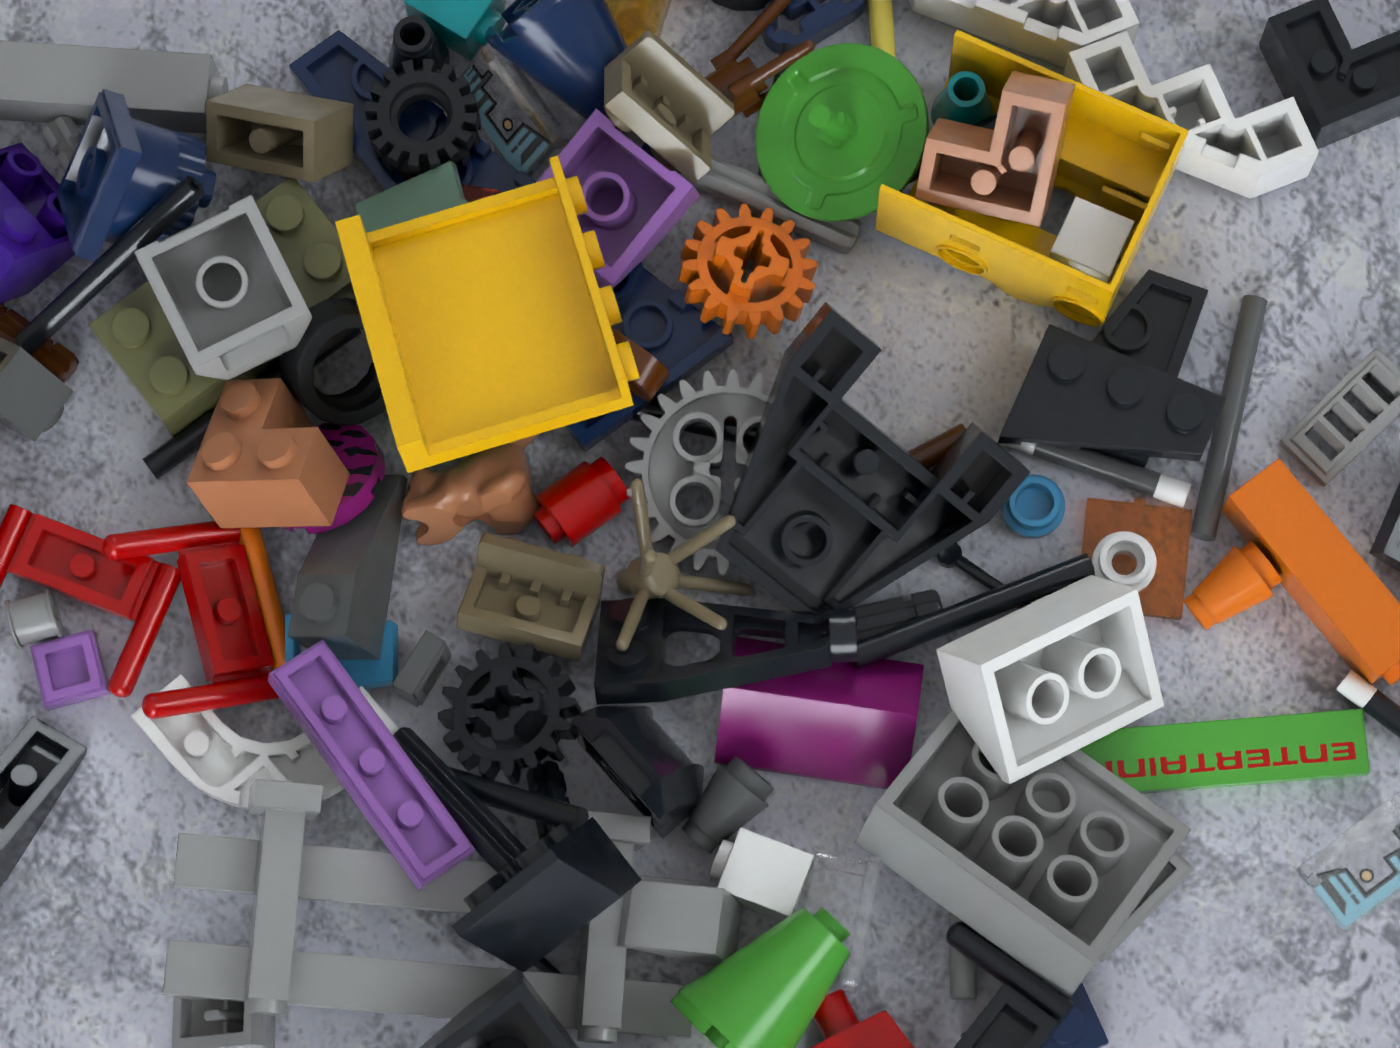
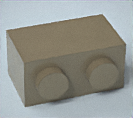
(279, 132)

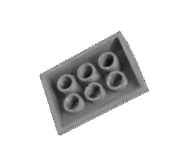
(1027, 863)

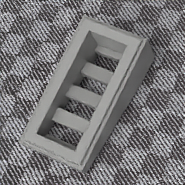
(1387, 378)

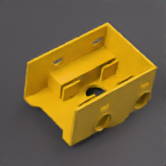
(1100, 161)

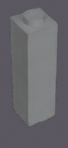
(62, 79)

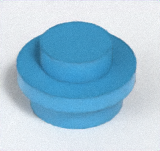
(1034, 507)

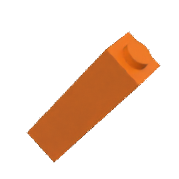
(1320, 571)

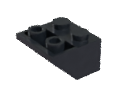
(546, 894)

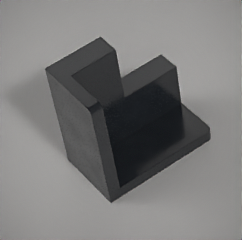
(1332, 84)

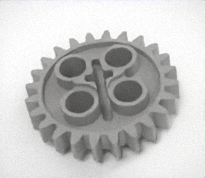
(670, 469)

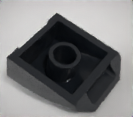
(641, 762)

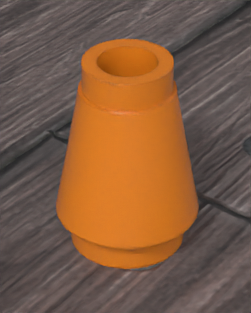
(1232, 586)

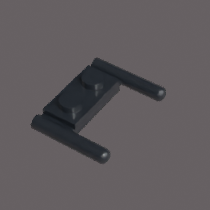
(1023, 1009)

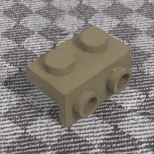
(665, 104)
(532, 596)

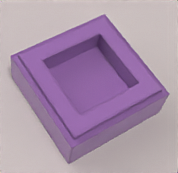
(70, 670)

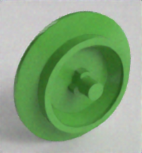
(841, 130)

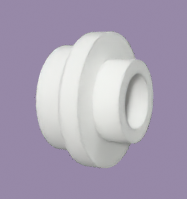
(1125, 544)

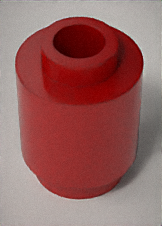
(580, 502)

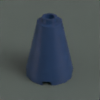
(562, 47)

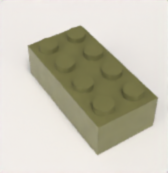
(147, 349)

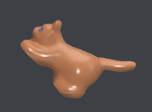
(484, 487)

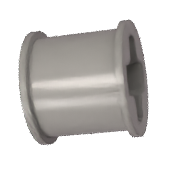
(33, 618)

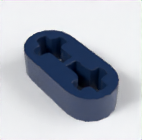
(817, 25)

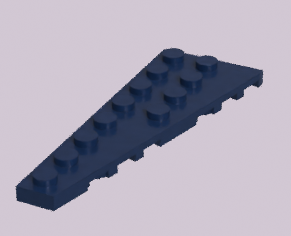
(648, 308)

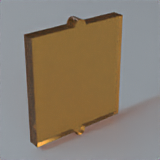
(1165, 530)

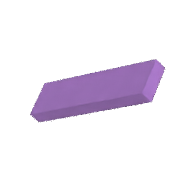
(370, 764)

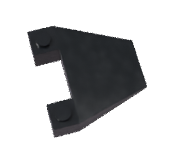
(837, 503)

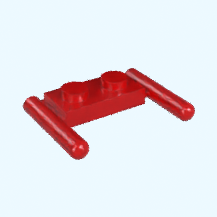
(78, 568)
(221, 611)

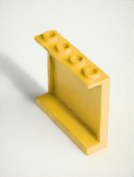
(488, 321)

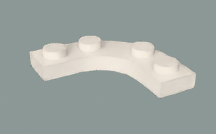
(228, 764)

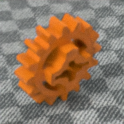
(779, 276)

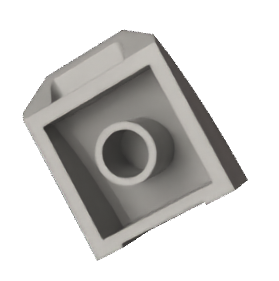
(227, 292)

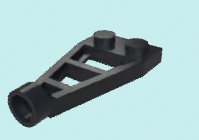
(645, 677)

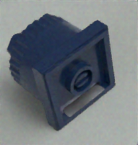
(122, 173)

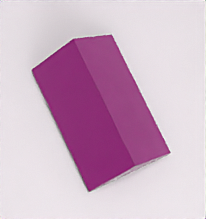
(823, 721)

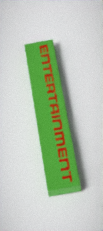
(1236, 751)

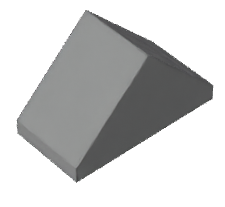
(681, 921)
(219, 1025)

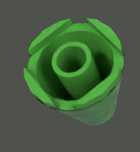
(769, 986)

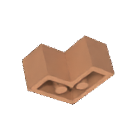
(1006, 168)
(266, 461)

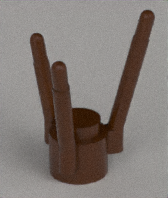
(742, 80)

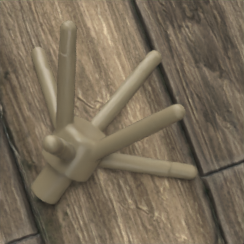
(658, 575)

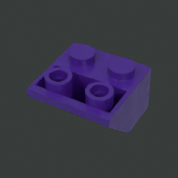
(31, 223)

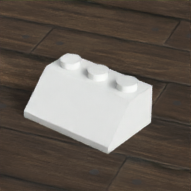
(1053, 675)

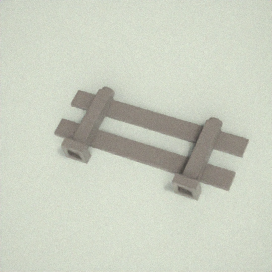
(283, 869)

